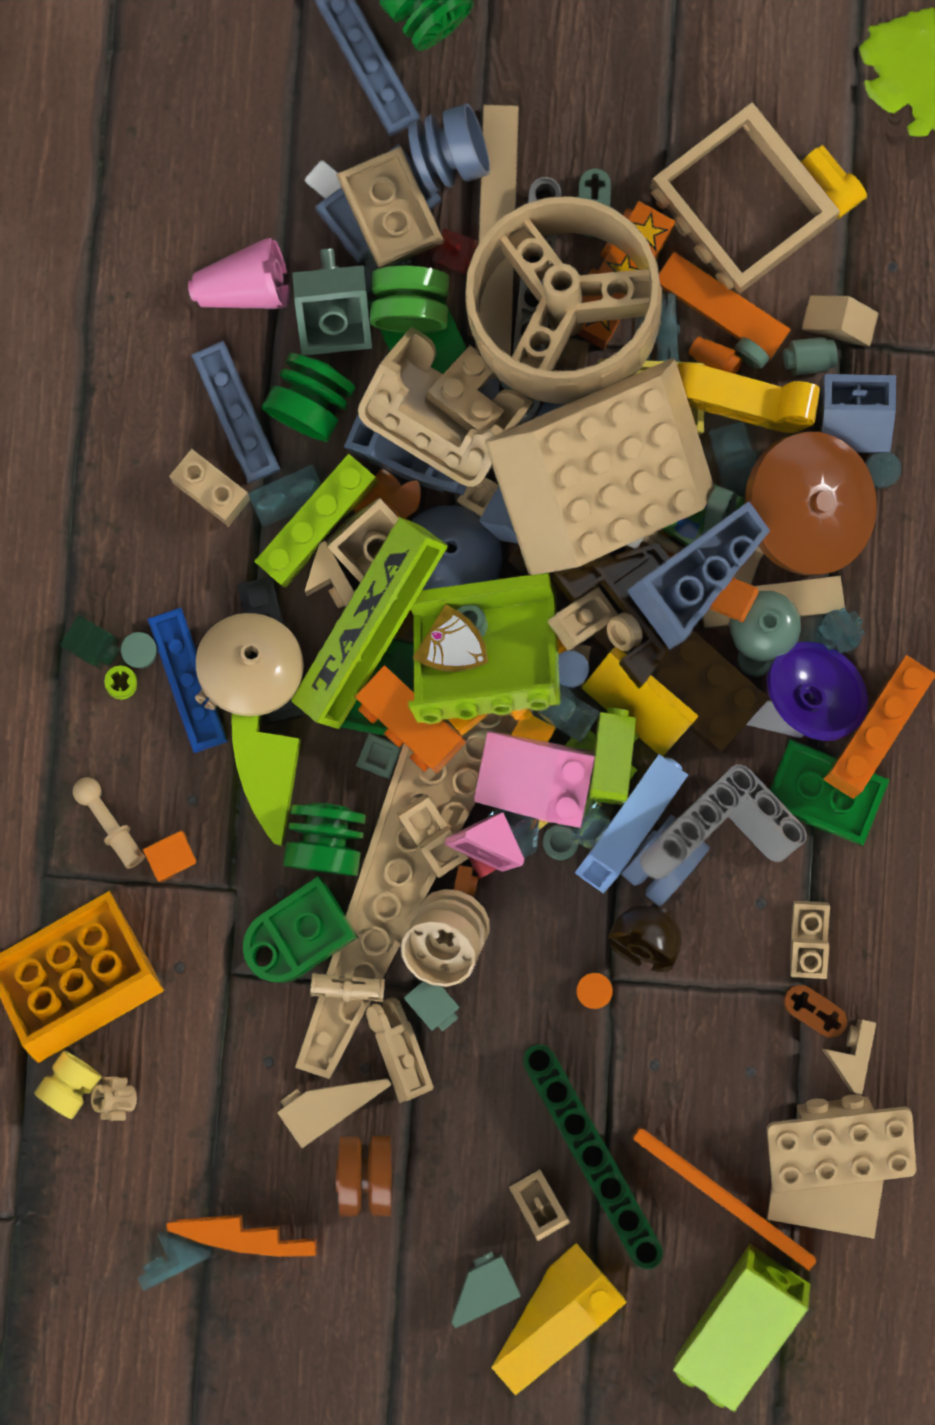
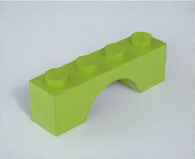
(316, 518)

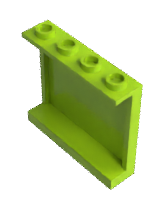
(518, 644)

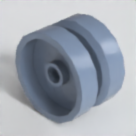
(661, 889)

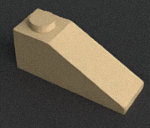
(321, 1108)

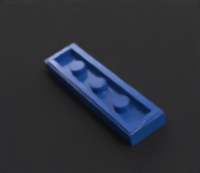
(179, 661)

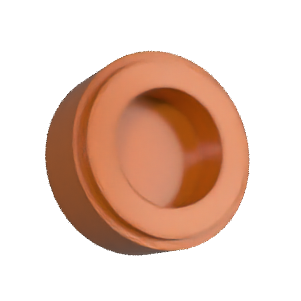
(594, 990)

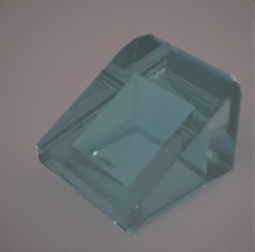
(592, 826)

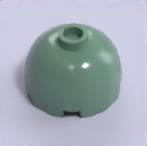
(768, 629)

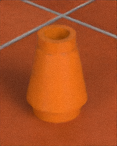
(715, 355)

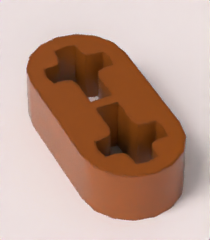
(820, 1004)

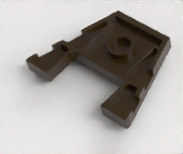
(616, 577)

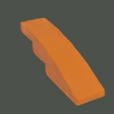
(228, 1234)

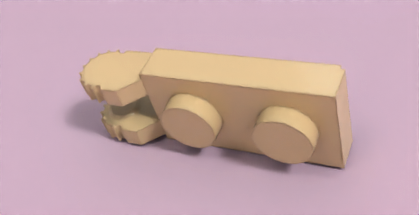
(399, 1049)

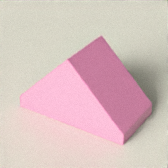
(489, 842)

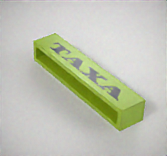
(369, 623)

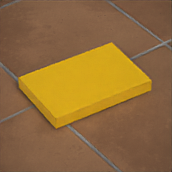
(658, 712)

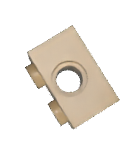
(210, 487)

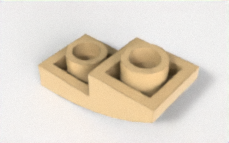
(809, 939)

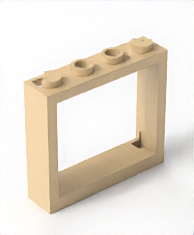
(785, 163)

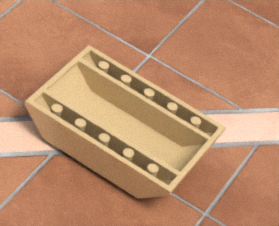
(602, 470)

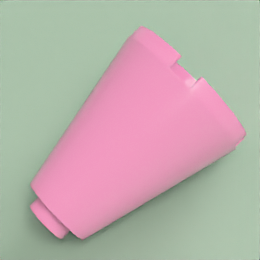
(243, 279)

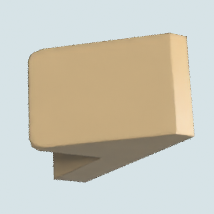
(327, 571)
(582, 618)
(853, 1066)

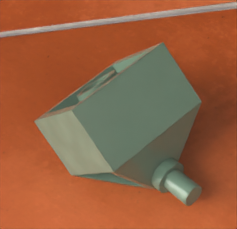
(332, 308)

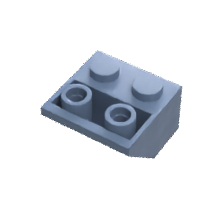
(859, 410)

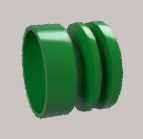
(427, 20)
(311, 391)
(324, 839)

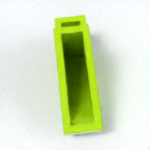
(266, 772)

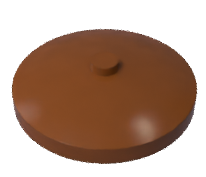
(813, 501)

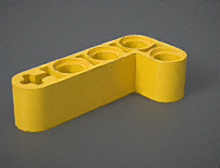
(750, 400)

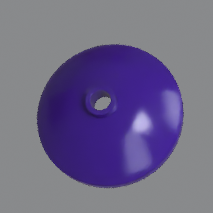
(827, 682)

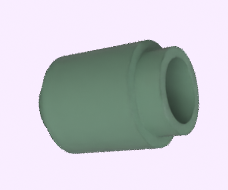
(810, 356)

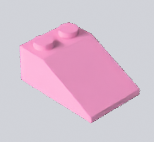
(535, 778)

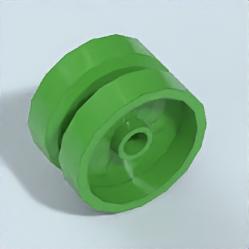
(409, 299)

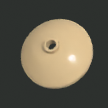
(247, 684)

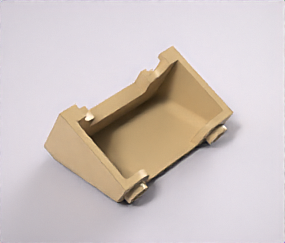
(398, 411)

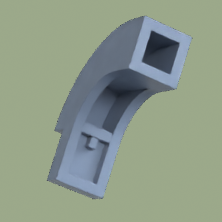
(391, 457)

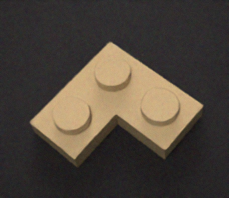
(459, 393)

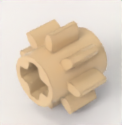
(113, 1098)

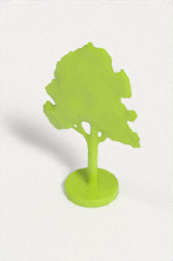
(905, 61)

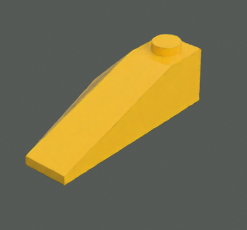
(560, 1315)

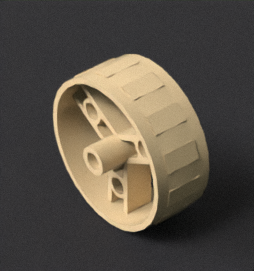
(522, 237)

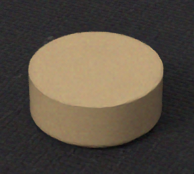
(624, 631)

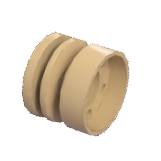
(445, 938)

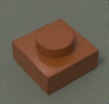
(466, 882)

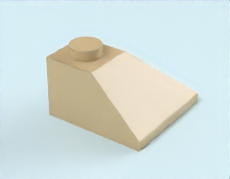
(362, 537)

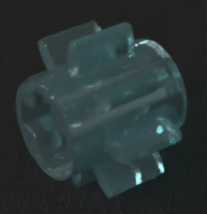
(841, 630)

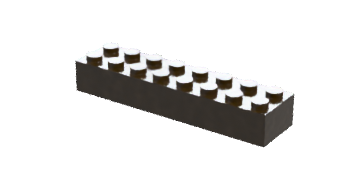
(689, 671)

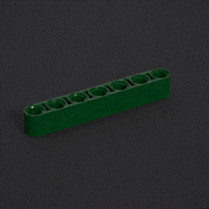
(596, 1173)

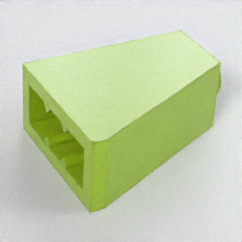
(612, 757)

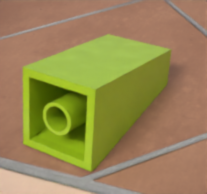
(742, 1328)

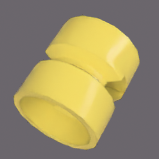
(68, 1084)

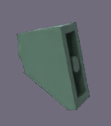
(484, 1289)

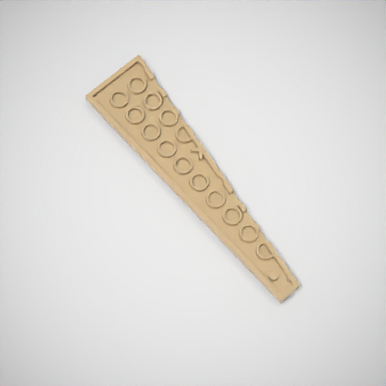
(393, 886)

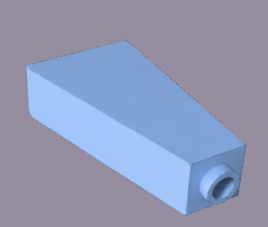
(632, 823)

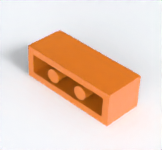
(387, 699)

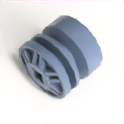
(455, 146)

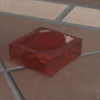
(455, 251)

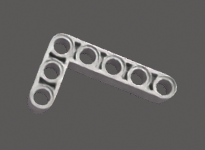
(747, 803)

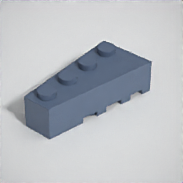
(692, 579)

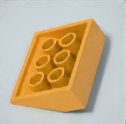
(74, 977)

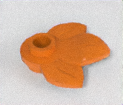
(400, 499)

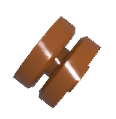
(364, 1175)

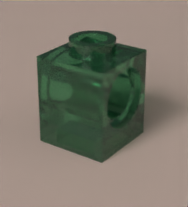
(91, 643)

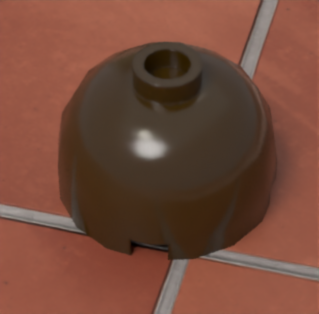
(647, 935)

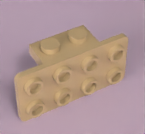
(840, 1144)

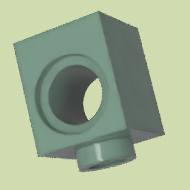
(433, 1005)

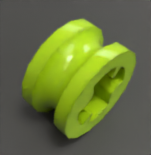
(109, 682)

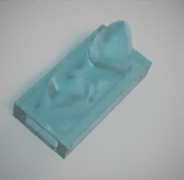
(284, 495)

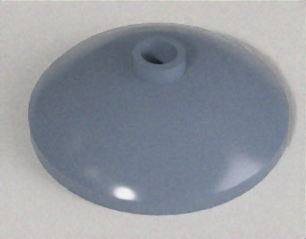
(478, 550)

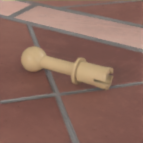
(87, 793)

